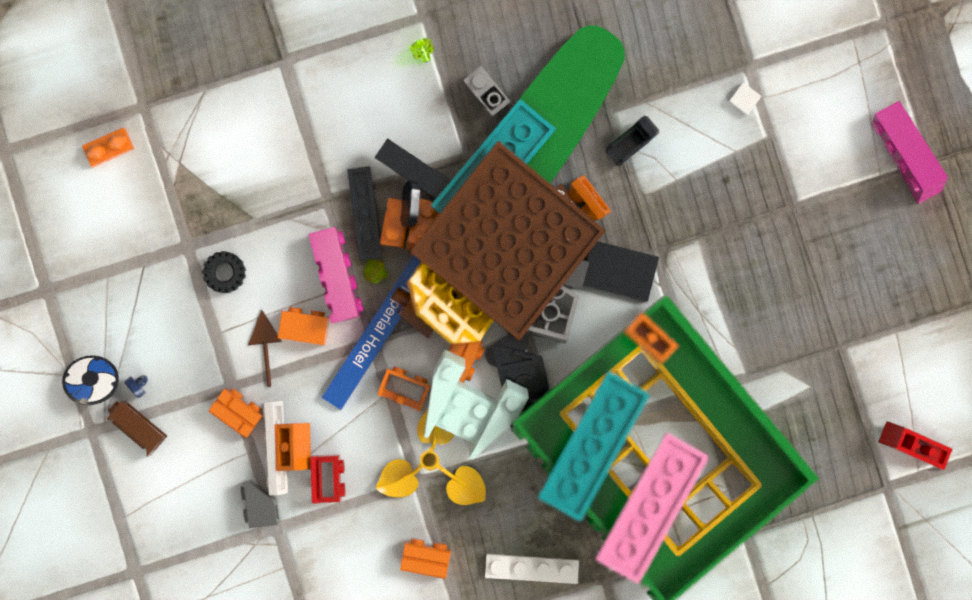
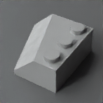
(557, 317)

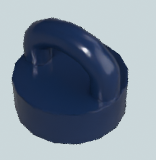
(136, 386)

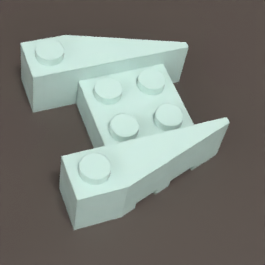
(468, 410)

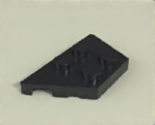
(523, 369)

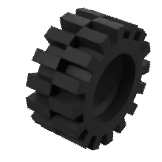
(210, 272)

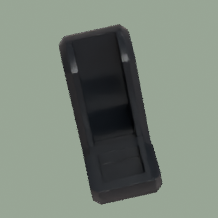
(632, 140)

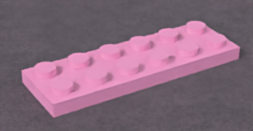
(652, 507)

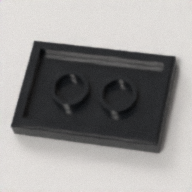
(621, 271)

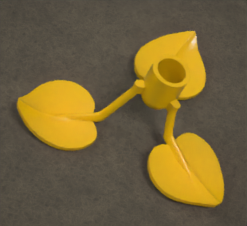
(399, 479)

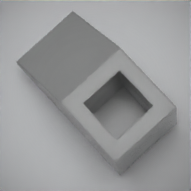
(486, 91)

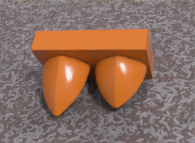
(108, 147)
(583, 191)

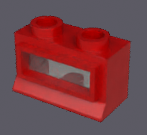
(326, 478)

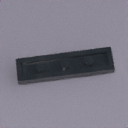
(364, 213)

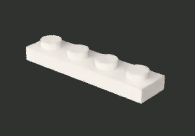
(276, 480)
(532, 568)

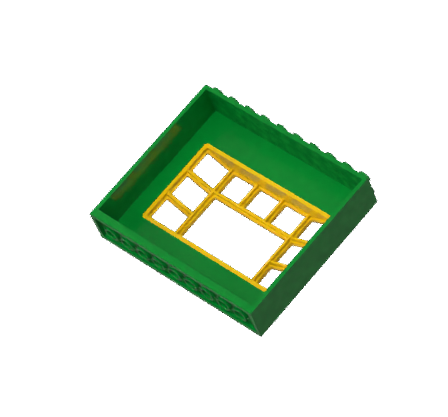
(722, 410)

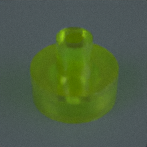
(422, 49)
(374, 271)

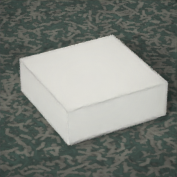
(745, 99)

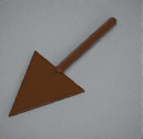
(264, 334)

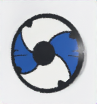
(90, 380)

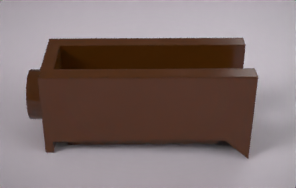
(136, 426)

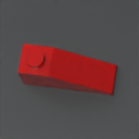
(915, 445)

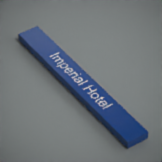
(368, 344)

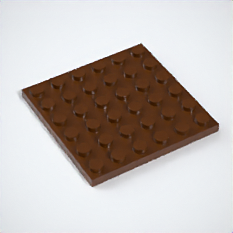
(507, 240)

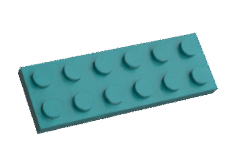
(520, 131)
(594, 445)

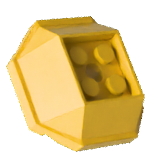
(452, 318)

